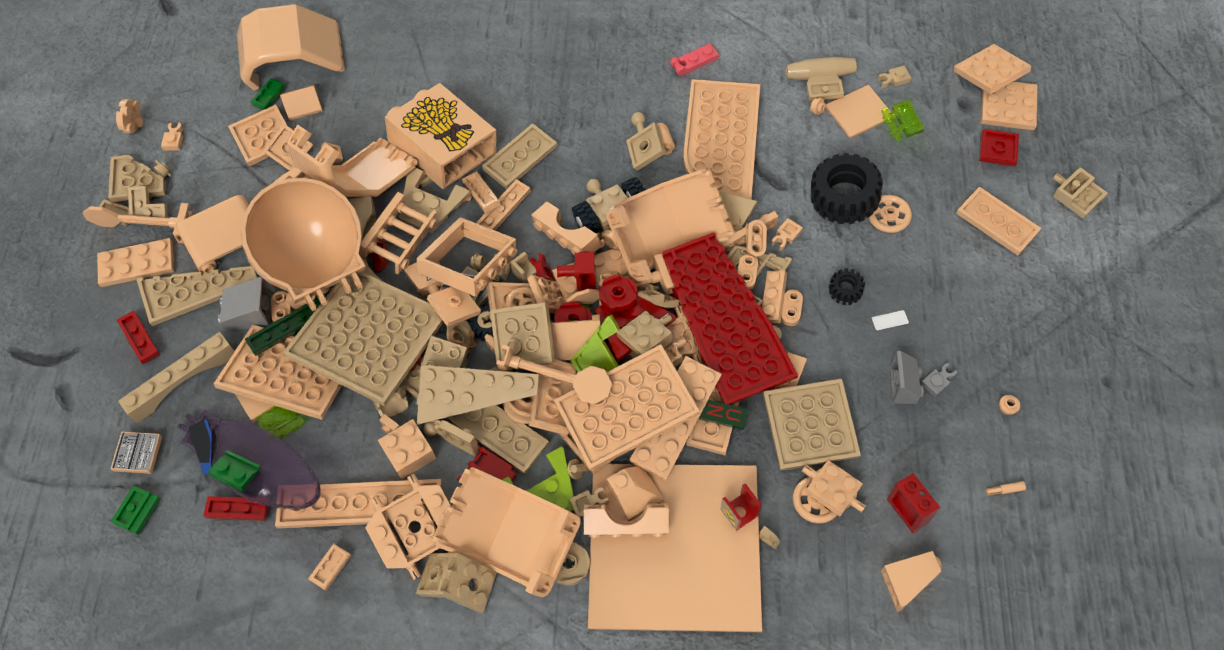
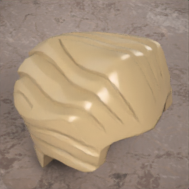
(395, 406)

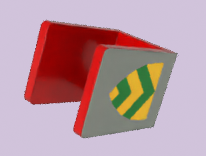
(747, 501)

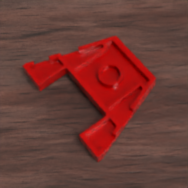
(624, 317)

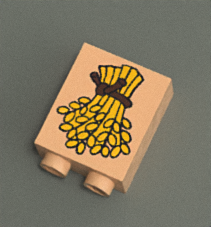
(441, 134)

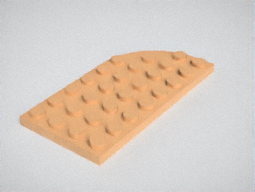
(723, 133)

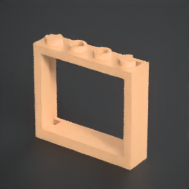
(461, 228)

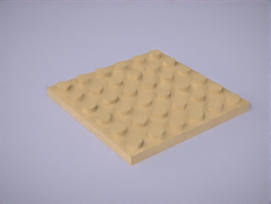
(366, 337)

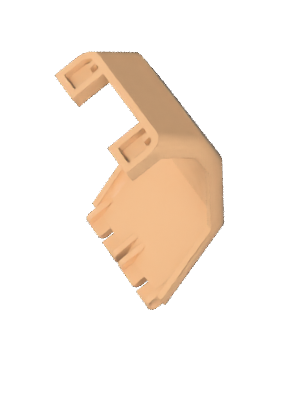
(284, 35)
(363, 175)
(667, 218)
(507, 530)

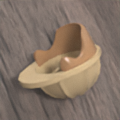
(461, 334)

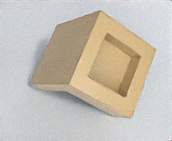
(522, 267)

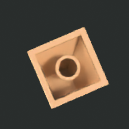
(633, 491)

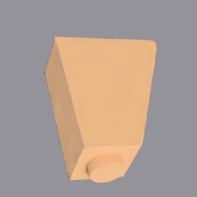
(910, 576)

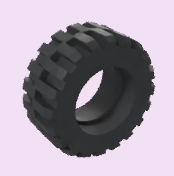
(846, 207)

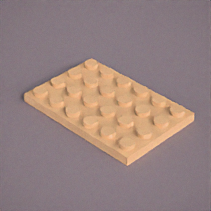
(277, 379)
(641, 405)

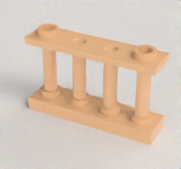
(387, 219)

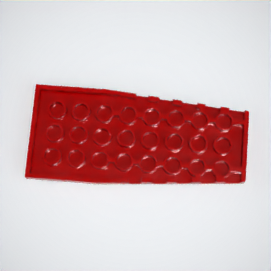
(727, 321)

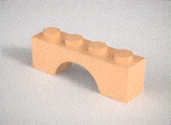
(549, 221)
(600, 521)

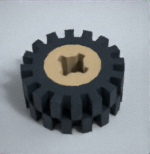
(478, 323)

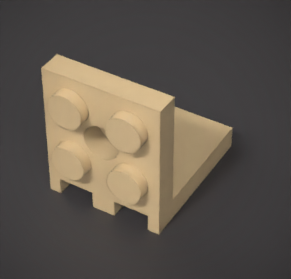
(449, 577)

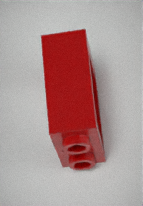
(910, 505)

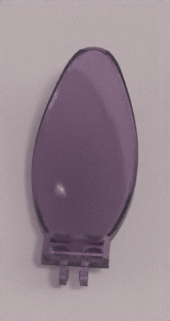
(284, 476)

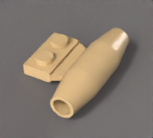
(822, 75)

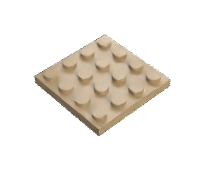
(811, 424)

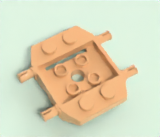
(402, 514)

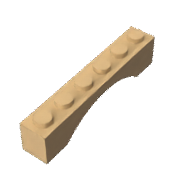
(367, 216)
(148, 396)

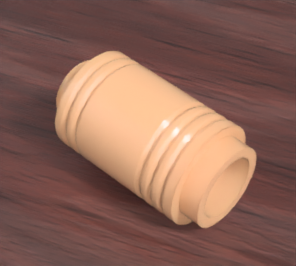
(666, 138)

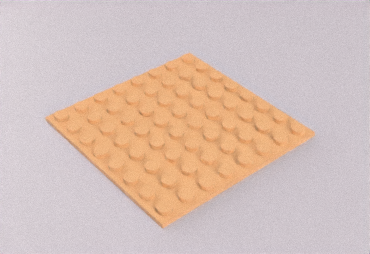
(694, 575)

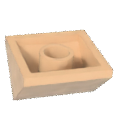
(301, 102)

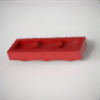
(138, 337)
(234, 508)

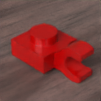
(379, 260)
(541, 267)

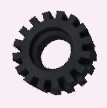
(846, 296)

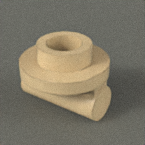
(576, 469)

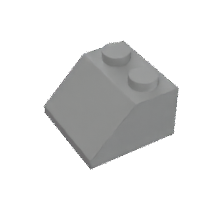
(905, 379)

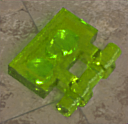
(907, 118)
(276, 417)

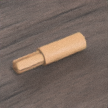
(1006, 488)

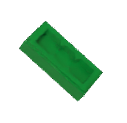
(268, 94)

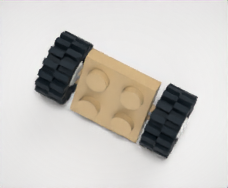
(595, 208)

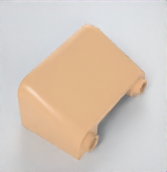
(214, 232)

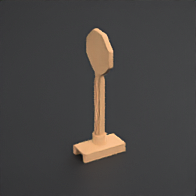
(107, 218)
(661, 275)
(590, 384)

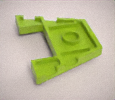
(595, 350)
(558, 487)

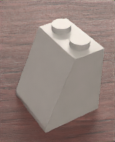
(246, 305)

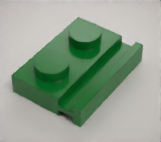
(234, 470)
(135, 510)

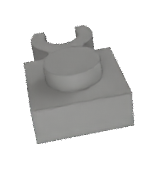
(938, 381)

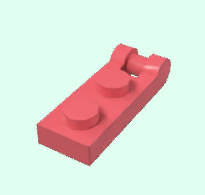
(694, 59)

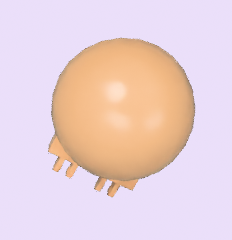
(303, 238)

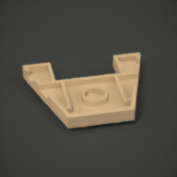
(426, 203)
(770, 260)

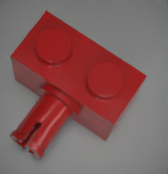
(583, 270)

